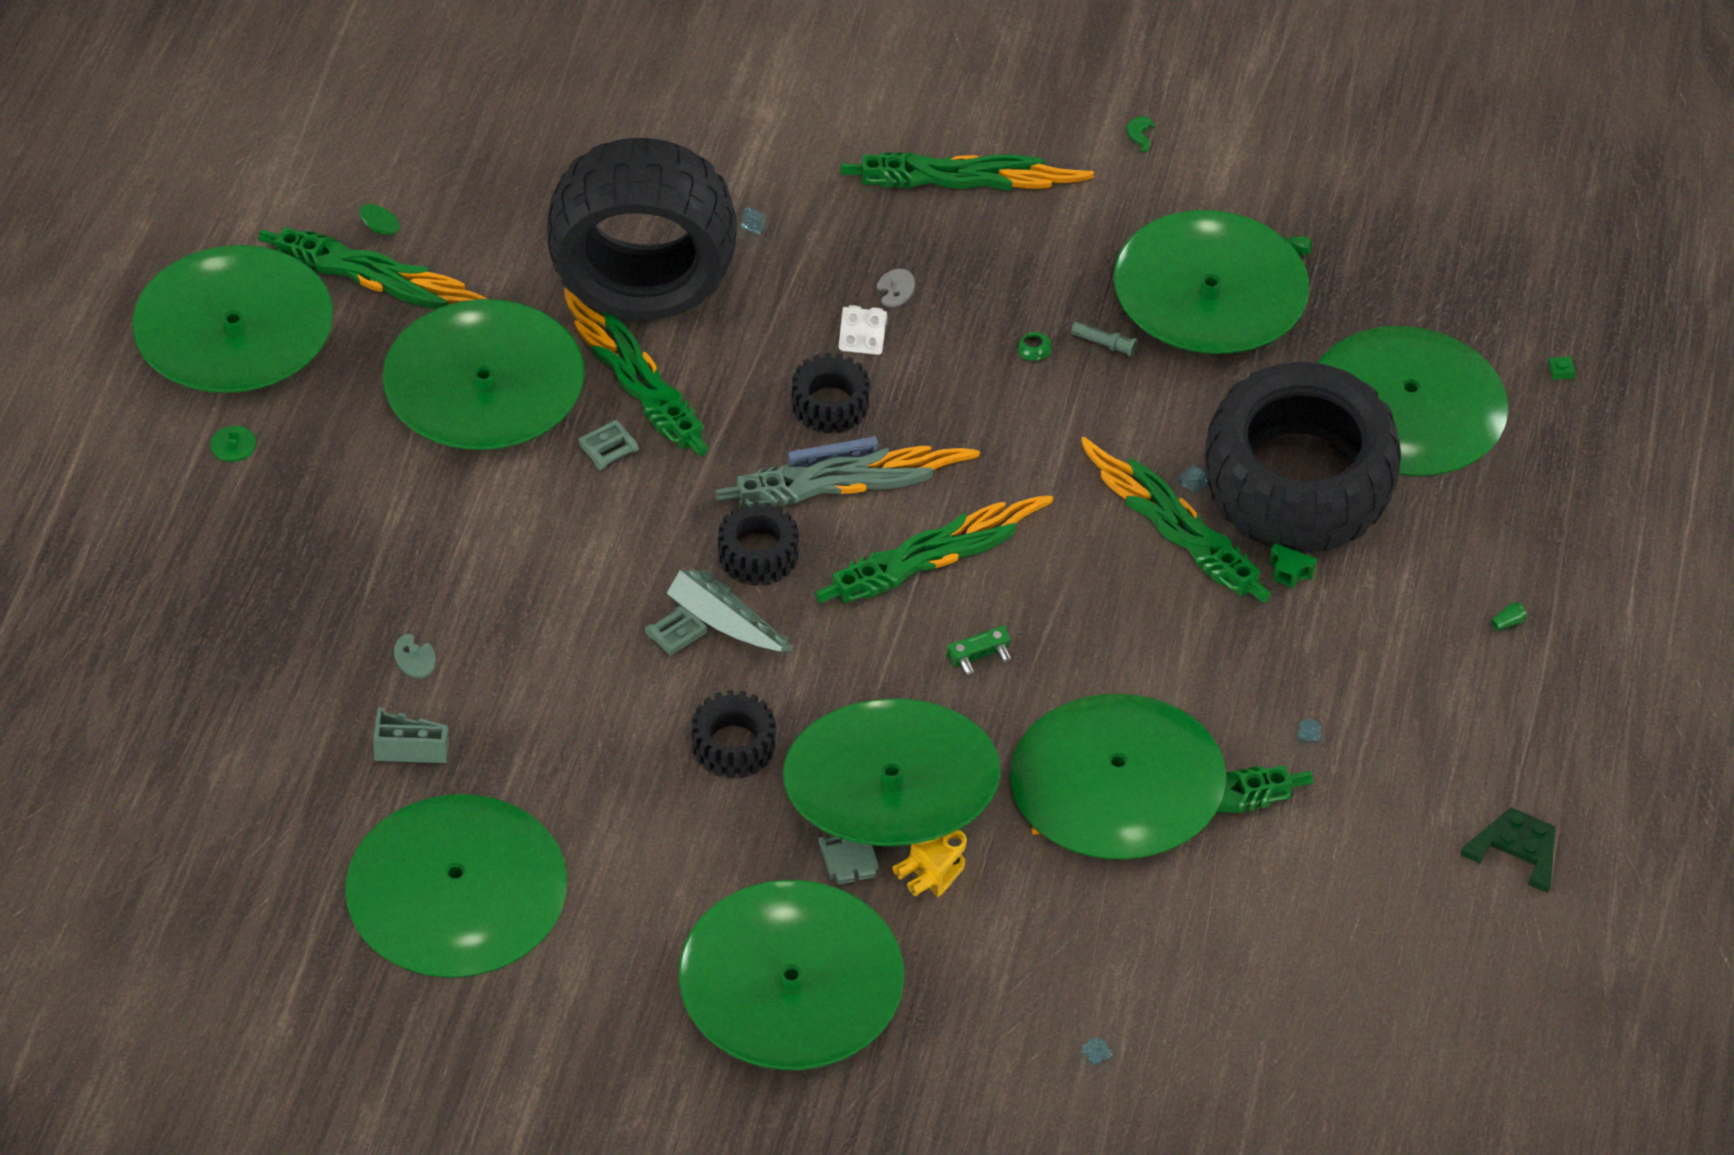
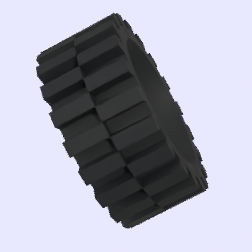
(830, 373)
(758, 564)
(733, 711)

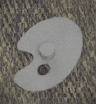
(896, 282)

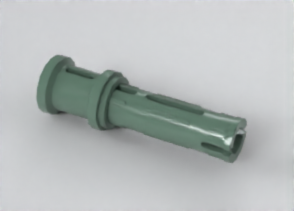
(1113, 341)

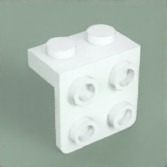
(862, 330)

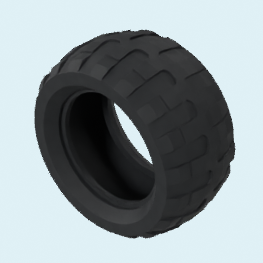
(651, 180)
(1312, 402)

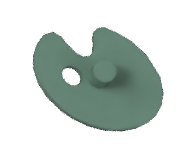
(418, 661)

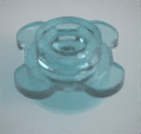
(1313, 728)
(1096, 1045)

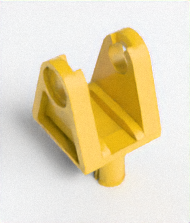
(933, 864)

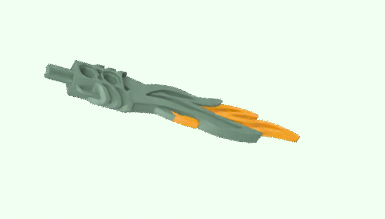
(852, 476)

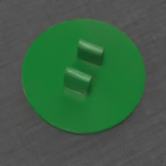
(379, 219)
(233, 443)

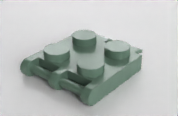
(848, 859)

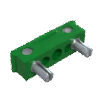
(979, 646)

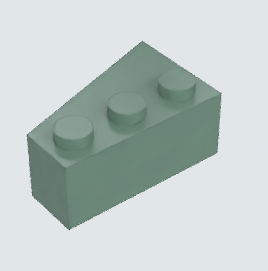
(409, 740)

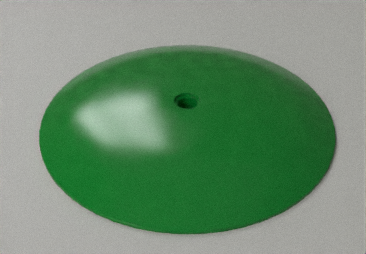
(1211, 282)
(232, 318)
(483, 374)
(1438, 389)
(891, 772)
(1118, 776)
(456, 885)
(801, 930)

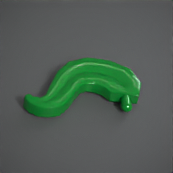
(1135, 129)

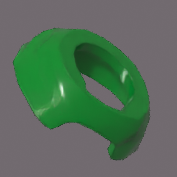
(1035, 353)

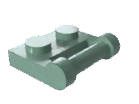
(604, 439)
(679, 634)

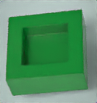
(1561, 367)

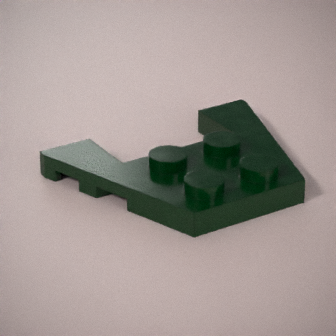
(1521, 837)

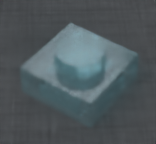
(753, 220)
(1193, 478)

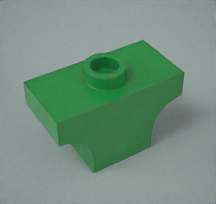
(1291, 565)

